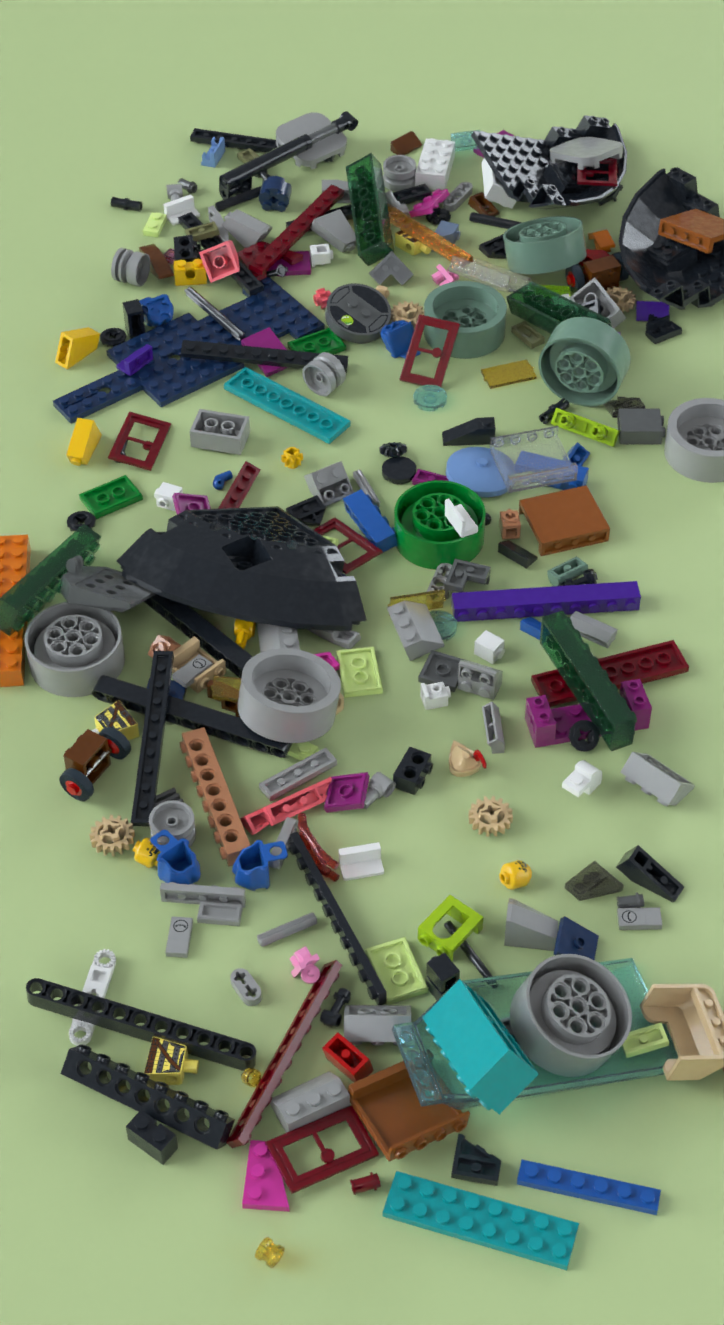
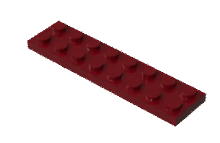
(643, 663)

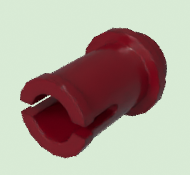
(365, 1183)

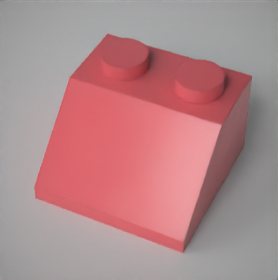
(220, 260)

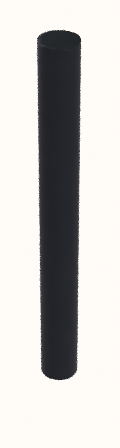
(469, 952)

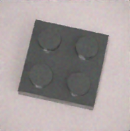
(440, 668)

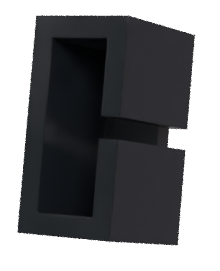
(133, 318)
(441, 975)
(152, 1139)

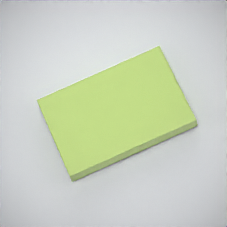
(359, 672)
(397, 970)

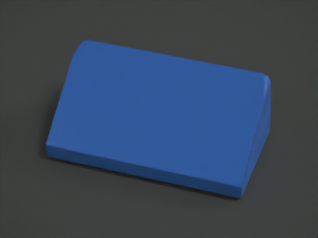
(578, 454)
(531, 626)

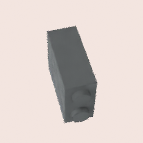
(640, 426)

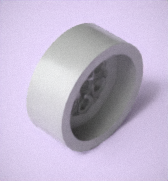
(697, 440)
(73, 647)
(288, 695)
(550, 1038)

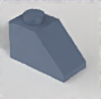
(449, 231)

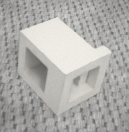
(320, 254)
(435, 695)

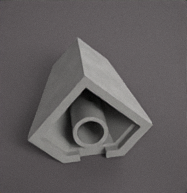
(246, 228)
(335, 230)
(529, 927)

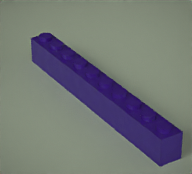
(545, 601)

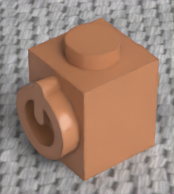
(509, 524)
(163, 643)

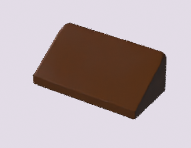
(405, 144)

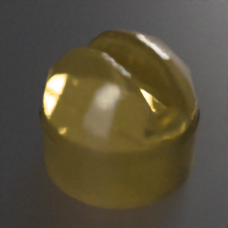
(254, 1074)

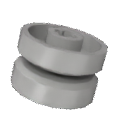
(399, 172)
(324, 374)
(175, 818)

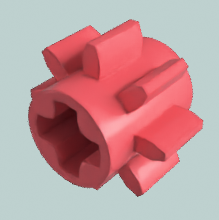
(321, 297)

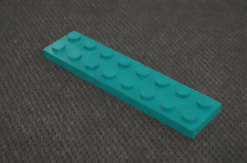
(287, 405)
(481, 1220)

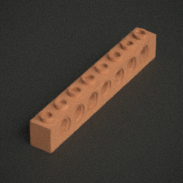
(215, 793)

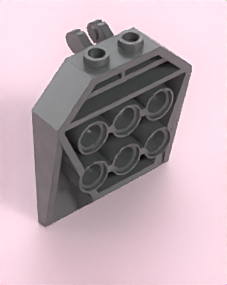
(100, 587)

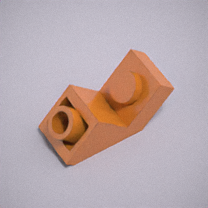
(602, 240)

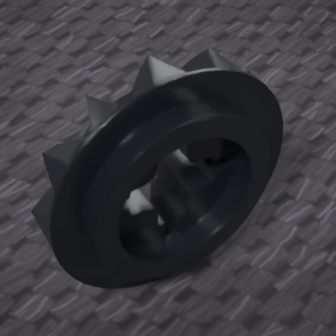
(444, 216)
(117, 336)
(393, 449)
(80, 516)
(592, 736)

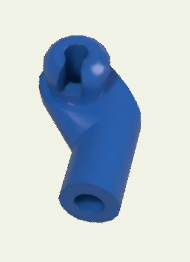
(219, 480)

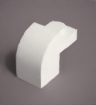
(583, 779)

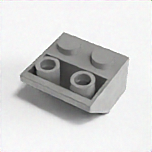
(329, 483)
(479, 679)

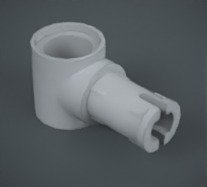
(174, 191)
(392, 201)
(379, 786)

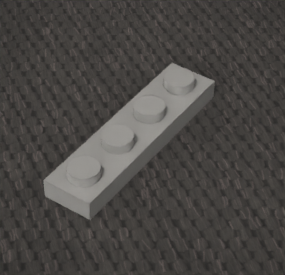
(297, 774)
(195, 893)

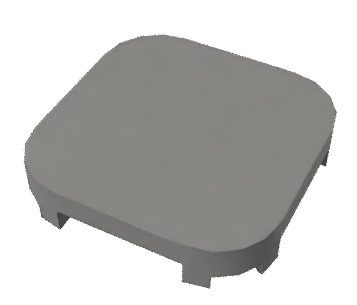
(320, 150)
(586, 151)

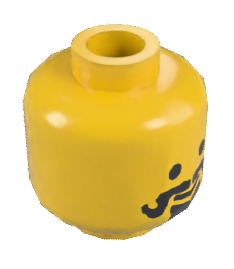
(146, 853)
(515, 874)

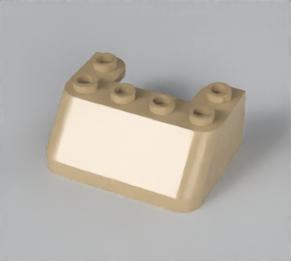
(694, 1025)

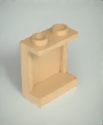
(190, 650)

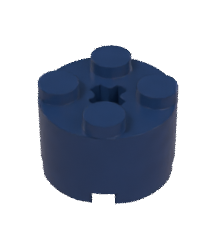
(275, 194)

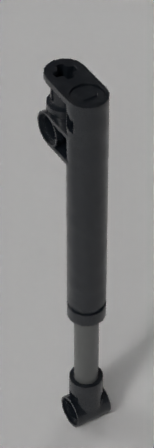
(240, 178)

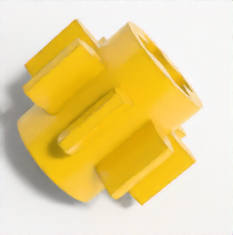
(292, 457)

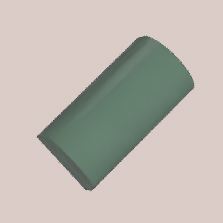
(566, 570)

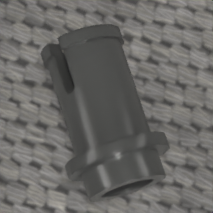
(191, 186)
(631, 901)

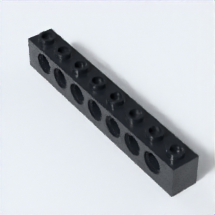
(77, 1069)

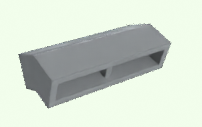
(593, 629)
(492, 710)

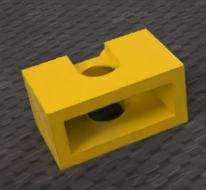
(193, 269)

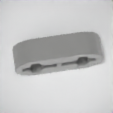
(242, 989)

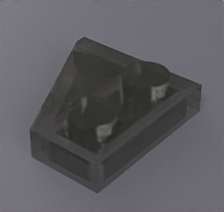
(623, 403)
(593, 883)

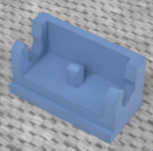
(214, 153)

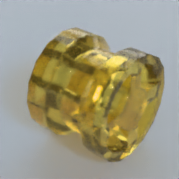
(269, 1252)

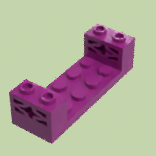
(553, 725)

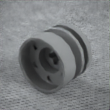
(130, 267)

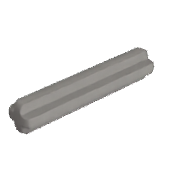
(365, 486)
(287, 929)

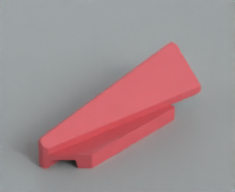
(286, 807)

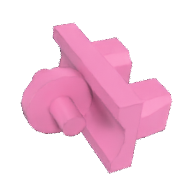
(444, 275)
(305, 964)

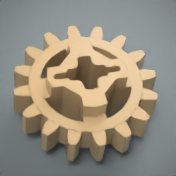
(622, 297)
(407, 312)
(490, 816)
(112, 835)

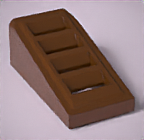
(479, 200)

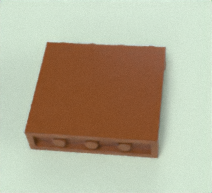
(693, 229)
(565, 520)
(394, 1114)

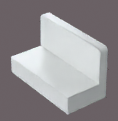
(178, 208)
(460, 519)
(360, 861)

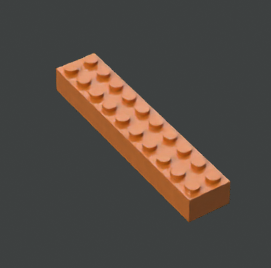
(14, 565)

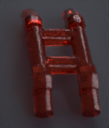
(319, 856)

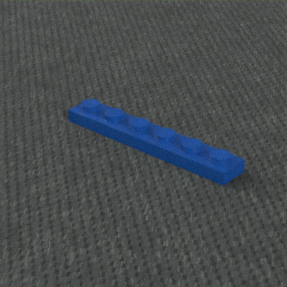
(589, 1187)

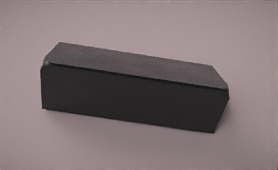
(516, 553)

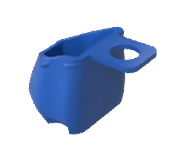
(157, 310)
(398, 337)
(176, 860)
(252, 866)

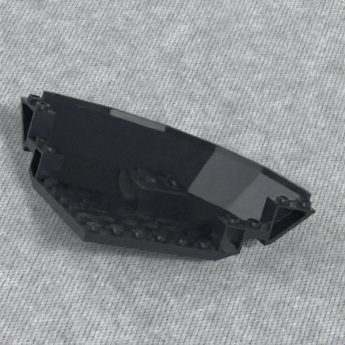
(531, 177)
(664, 266)
(247, 567)

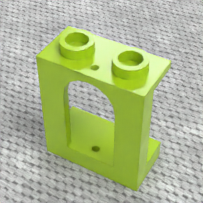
(470, 921)

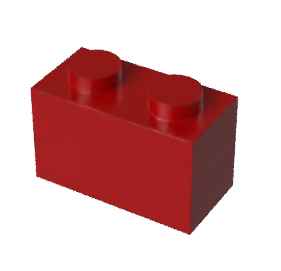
(347, 1058)

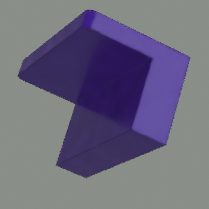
(644, 308)
(136, 360)

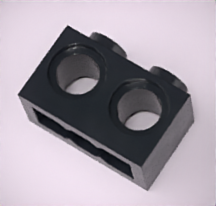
(185, 248)
(412, 770)

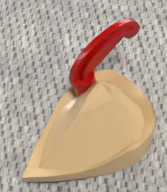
(464, 761)

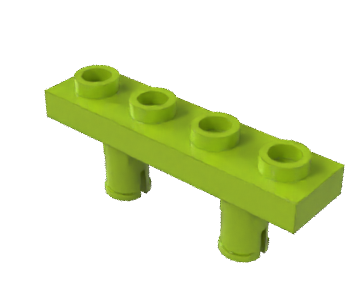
(585, 427)

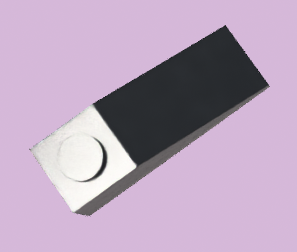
(474, 432)
(648, 873)

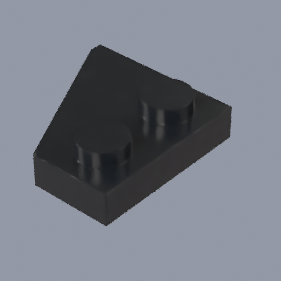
(474, 1163)

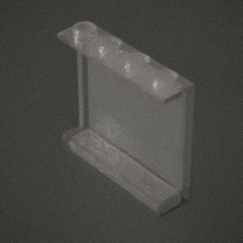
(488, 274)
(532, 459)

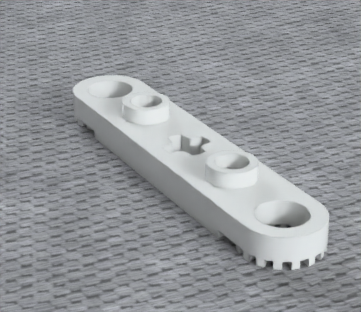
(96, 983)

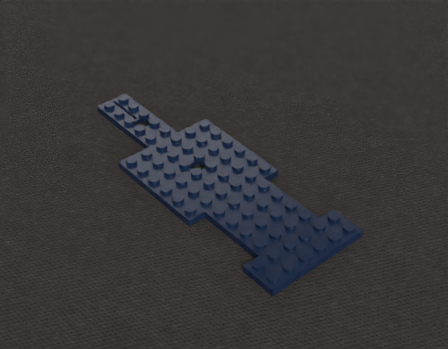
(171, 378)

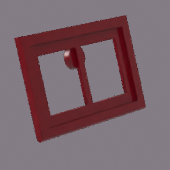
(581, 174)
(444, 354)
(154, 447)
(372, 550)
(332, 1167)

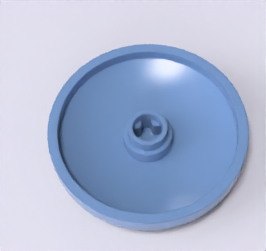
(476, 470)

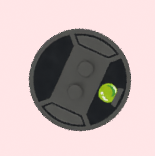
(357, 313)

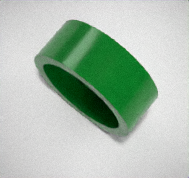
(425, 532)

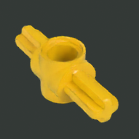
(243, 631)

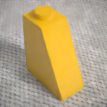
(75, 346)
(83, 441)

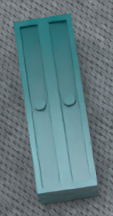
(479, 1047)

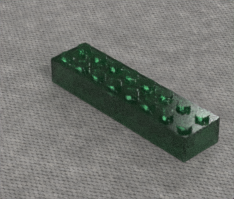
(369, 209)
(546, 307)
(44, 580)
(588, 680)

